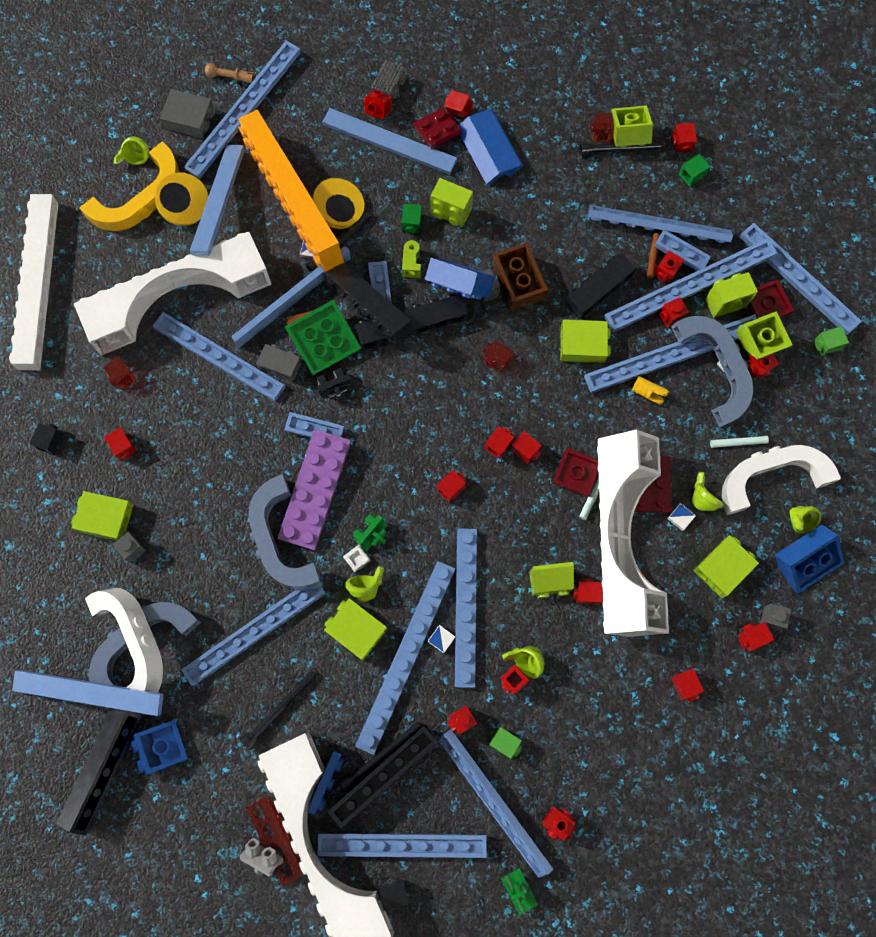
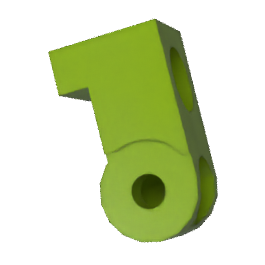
(410, 256)

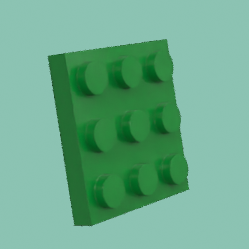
(323, 337)

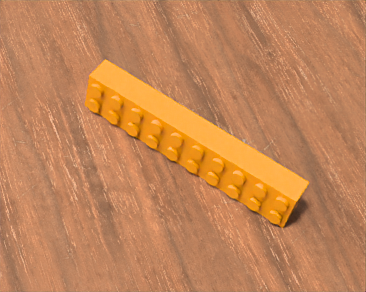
(291, 191)

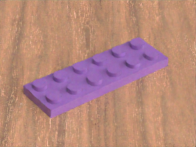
(314, 490)

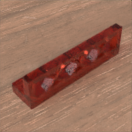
(279, 834)

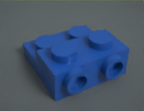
(158, 748)

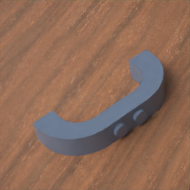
(730, 360)
(263, 501)
(105, 656)

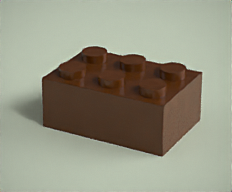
(519, 276)

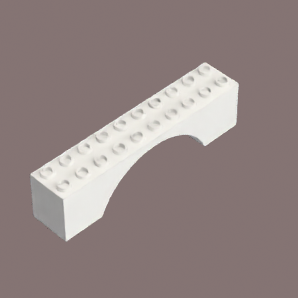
(115, 313)
(625, 471)
(292, 777)

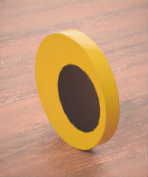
(181, 199)
(339, 202)

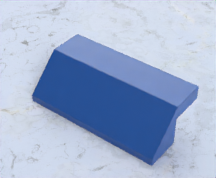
(489, 146)

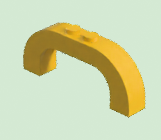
(138, 207)

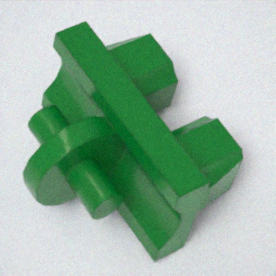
(373, 534)
(519, 891)

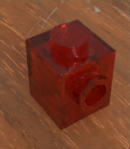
(602, 127)
(497, 355)
(119, 373)

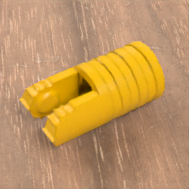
(649, 390)

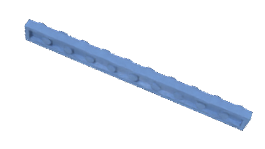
(245, 104)
(690, 284)
(655, 359)
(405, 658)

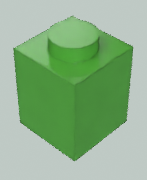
(831, 341)
(506, 743)

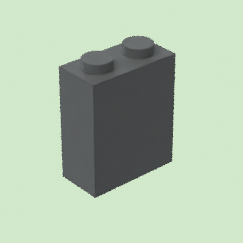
(187, 113)

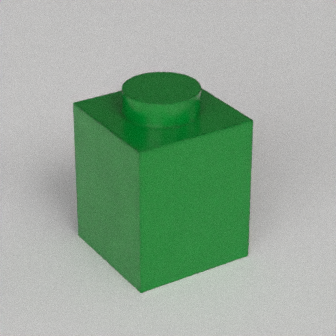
(694, 170)
(411, 218)

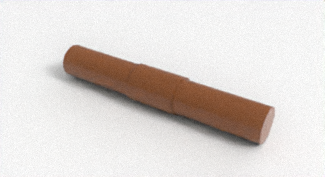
(653, 257)

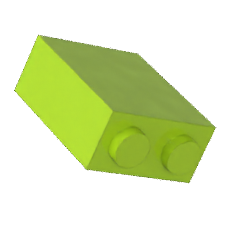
(585, 341)
(102, 516)
(726, 566)
(355, 629)

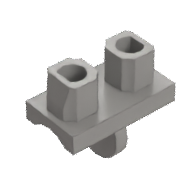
(260, 858)

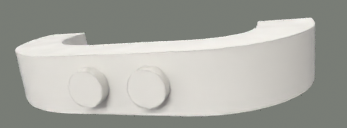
(812, 460)
(135, 632)

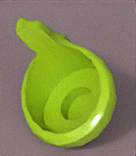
(133, 150)
(702, 498)
(805, 518)
(364, 586)
(528, 660)

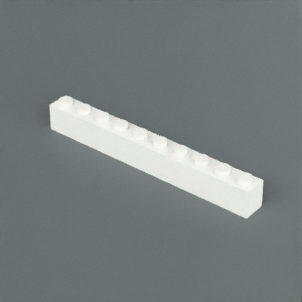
(34, 282)

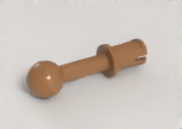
(212, 71)

